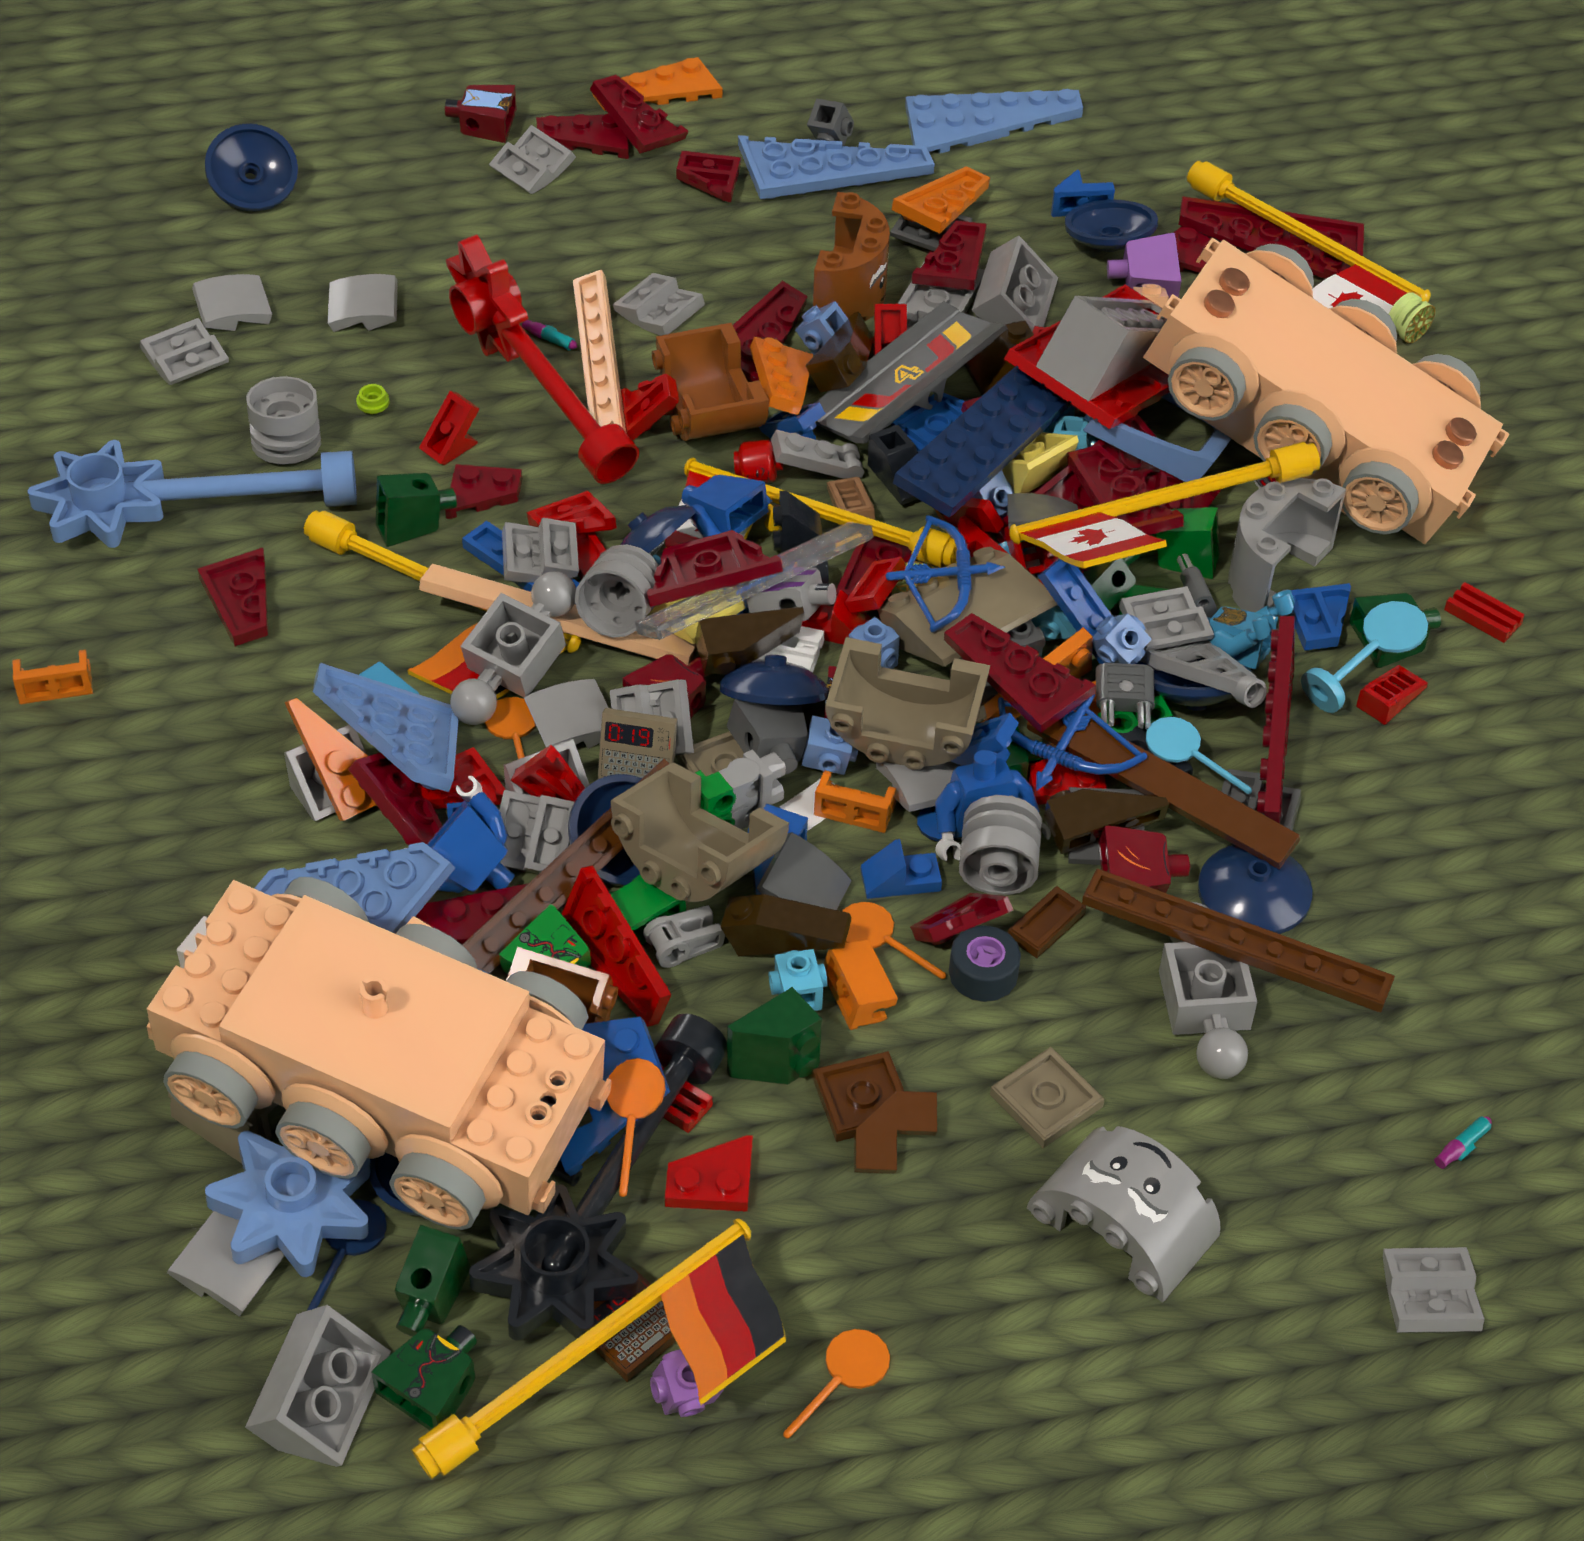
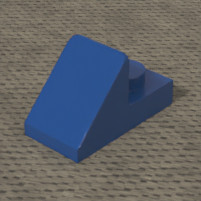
(1074, 193)
(791, 423)
(991, 736)
(894, 874)

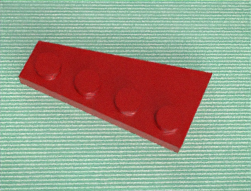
(615, 947)

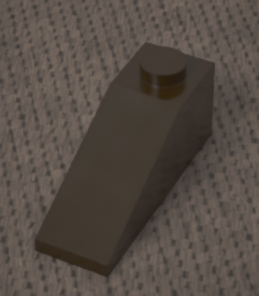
(842, 356)
(741, 639)
(1081, 815)
(780, 925)

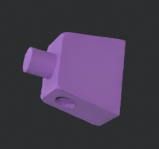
(1149, 262)

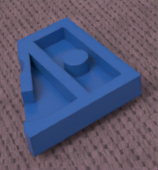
(1320, 614)

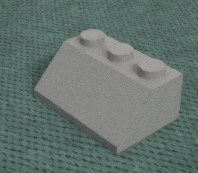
(1015, 286)
(318, 1387)

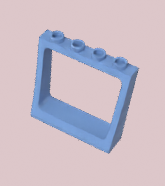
(1164, 455)

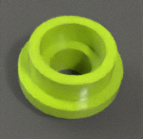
(372, 399)

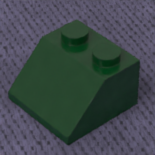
(775, 1041)

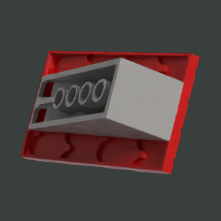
(1099, 355)

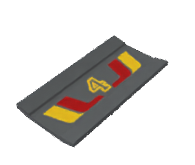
(907, 372)

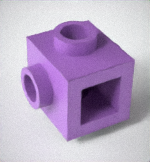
(676, 1387)

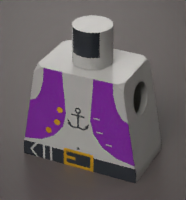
(798, 591)

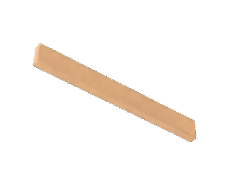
(598, 349)
(483, 592)

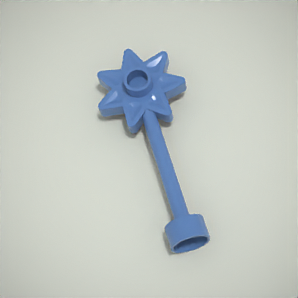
(104, 492)
(286, 1204)

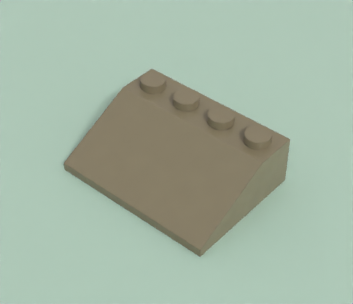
(1000, 598)

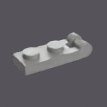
(817, 455)

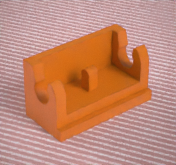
(53, 681)
(853, 805)
(859, 983)

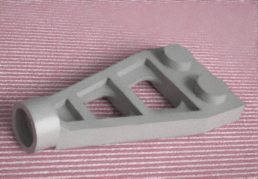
(1182, 662)

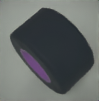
(984, 963)

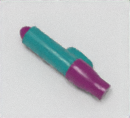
(550, 334)
(1464, 1142)

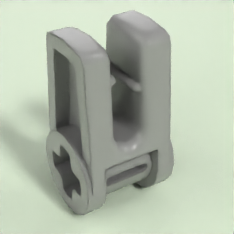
(683, 935)

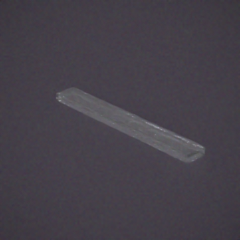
(793, 562)

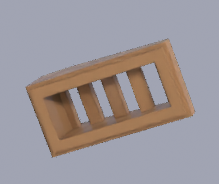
(853, 502)

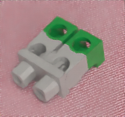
(742, 787)

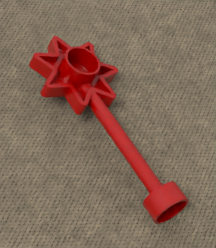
(491, 305)

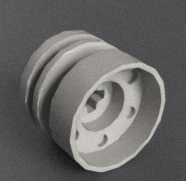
(283, 420)
(616, 590)

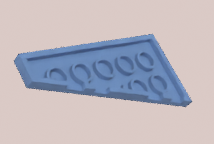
(983, 117)
(826, 165)

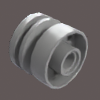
(1000, 845)

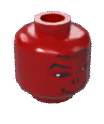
(757, 461)

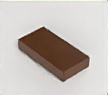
(1047, 921)

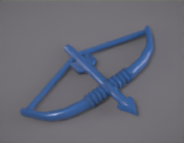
(923, 573)
(1056, 755)

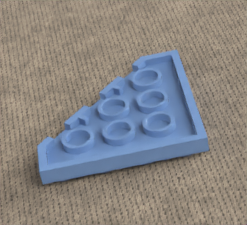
(400, 724)
(383, 883)

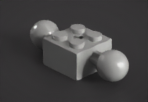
(513, 646)
(1212, 998)

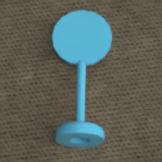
(1387, 627)

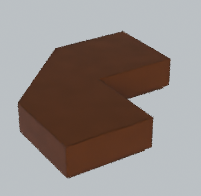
(877, 1136)

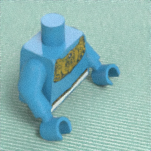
(1247, 633)

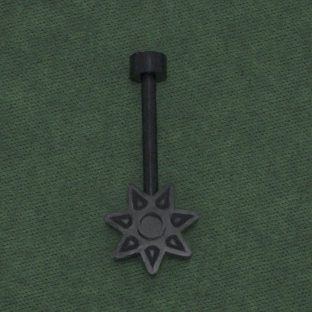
(565, 1256)

